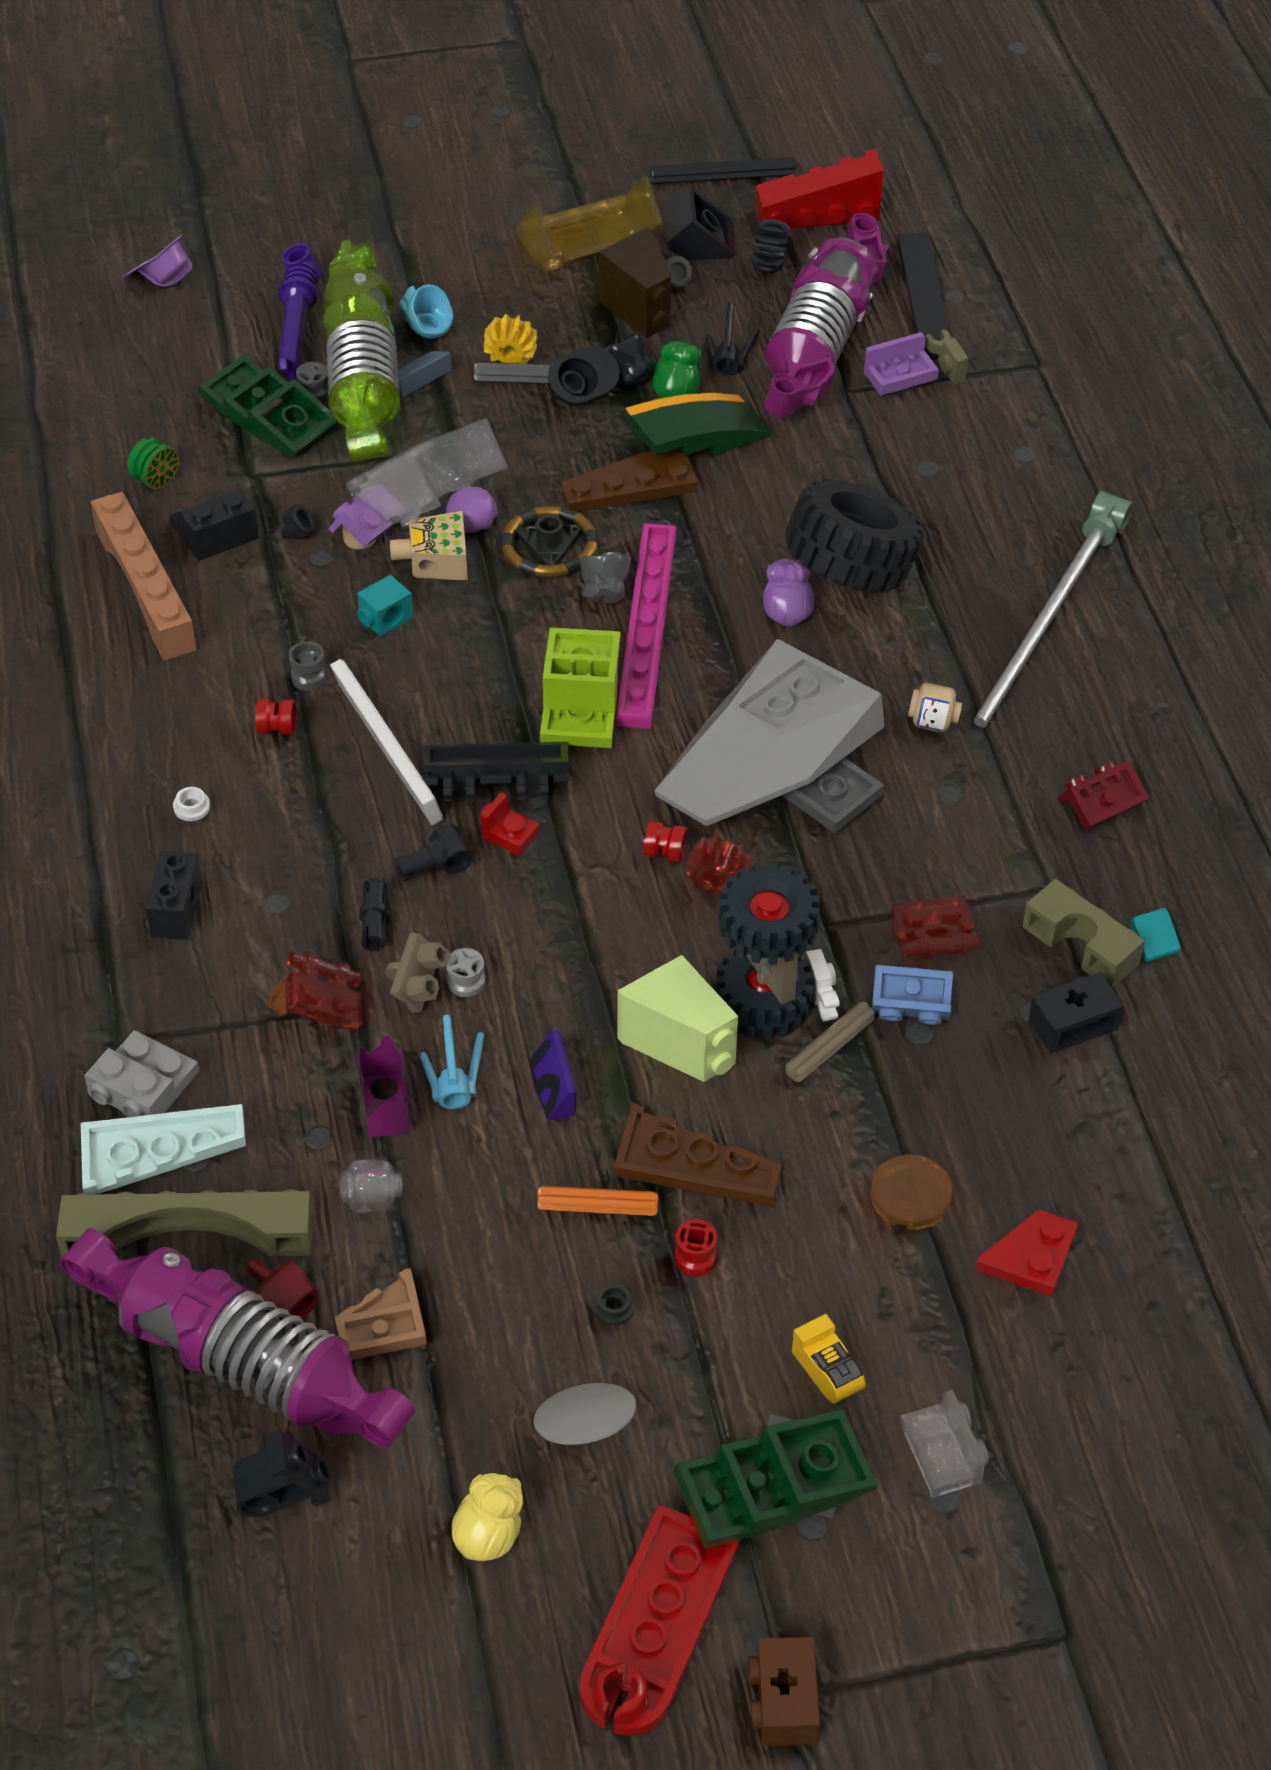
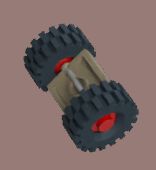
(770, 922)

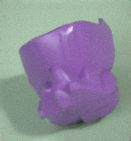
(788, 593)

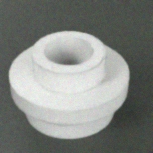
(191, 804)

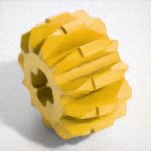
(510, 340)

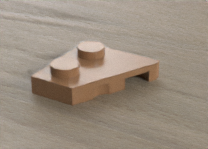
(384, 1320)

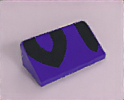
(554, 1078)

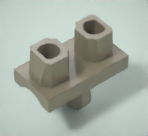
(414, 973)

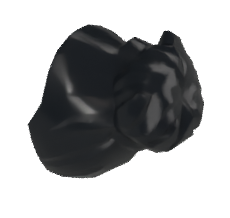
(633, 360)

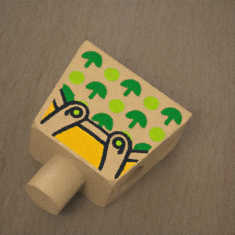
(435, 547)

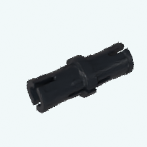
(374, 914)

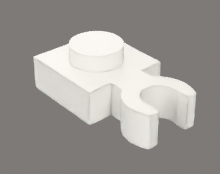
(823, 980)

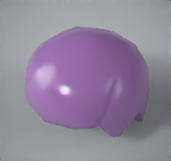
(477, 508)

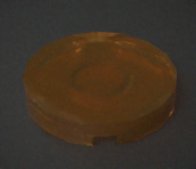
(911, 1191)

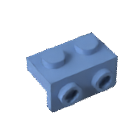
(912, 994)

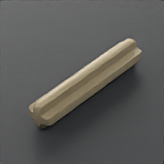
(829, 1042)

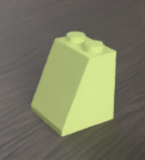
(678, 1020)

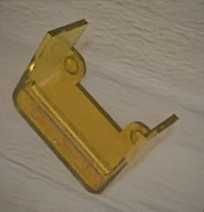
(588, 227)

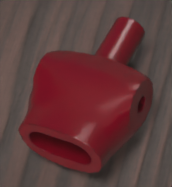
(285, 1287)

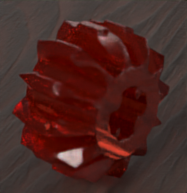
(714, 862)

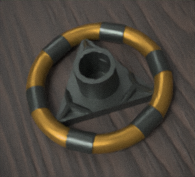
(548, 540)

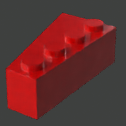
(824, 194)

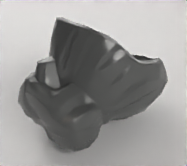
(605, 576)

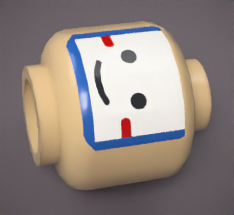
(934, 707)

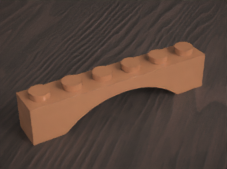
(160, 604)

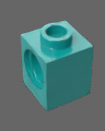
(384, 605)

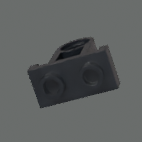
(280, 1477)

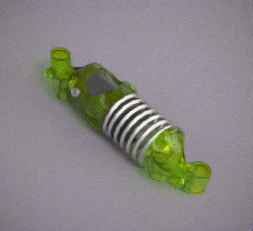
(360, 350)

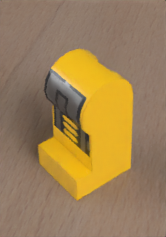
(827, 1359)

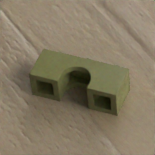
(1062, 913)

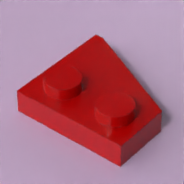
(1031, 1252)

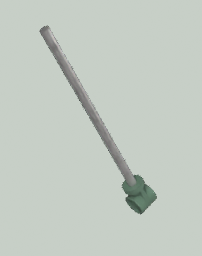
(1106, 518)

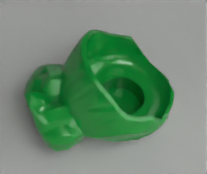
(677, 370)

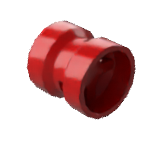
(275, 716)
(665, 841)
(696, 1248)

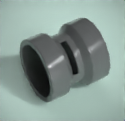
(307, 666)

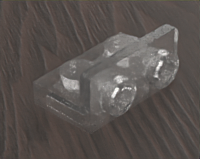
(945, 1445)

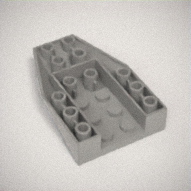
(771, 736)

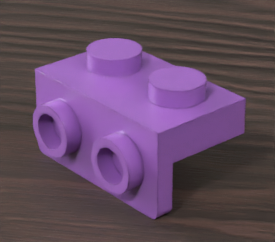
(899, 364)
(360, 522)

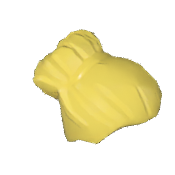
(488, 1517)

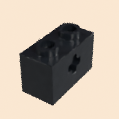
(174, 895)
(1075, 1012)

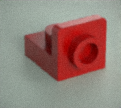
(507, 827)

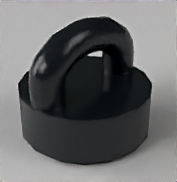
(297, 522)

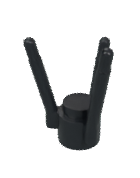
(727, 357)

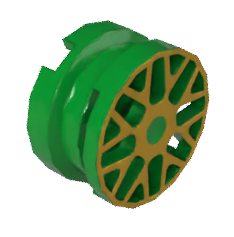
(151, 460)

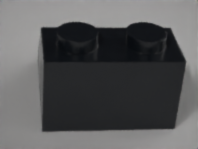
(697, 227)
(217, 524)

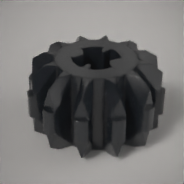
(770, 245)

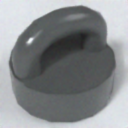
(679, 270)

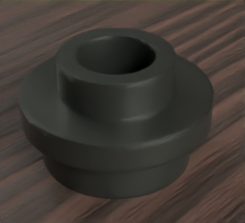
(614, 1295)

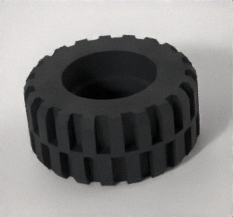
(853, 535)

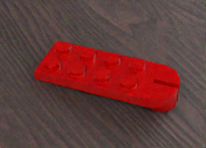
(654, 1624)

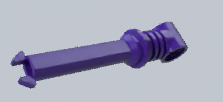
(298, 295)

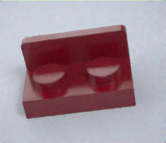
(1105, 794)

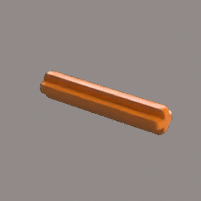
(597, 1200)

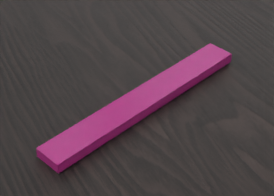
(646, 627)

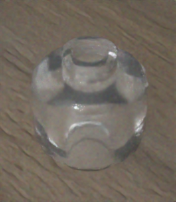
(370, 1185)

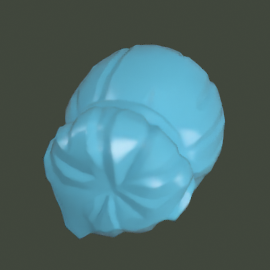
(427, 311)

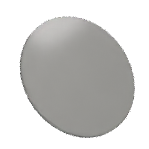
(585, 1413)

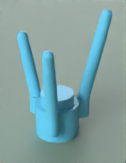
(453, 1087)

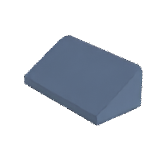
(423, 371)

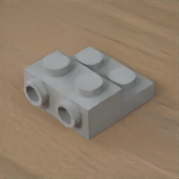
(140, 1076)

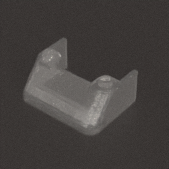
(423, 473)

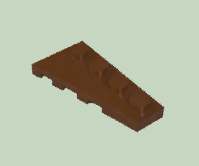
(631, 481)
(675, 1157)

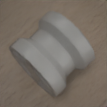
(466, 962)

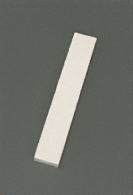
(387, 742)

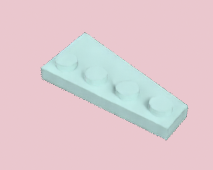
(148, 1145)

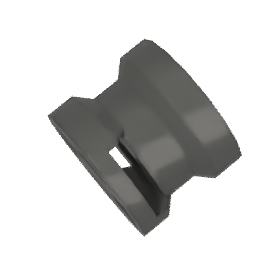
(314, 379)

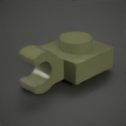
(951, 358)

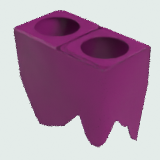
(387, 1115)

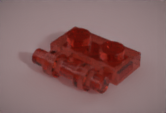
(933, 919)
(323, 1000)

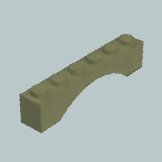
(268, 1220)

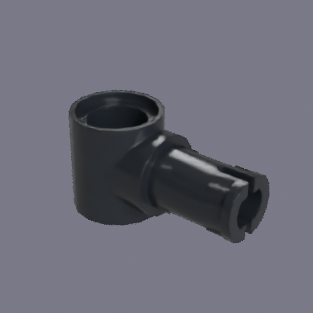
(443, 851)

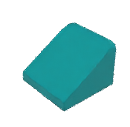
(1158, 934)

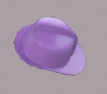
(167, 266)

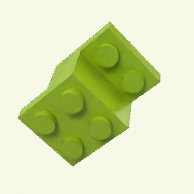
(580, 687)

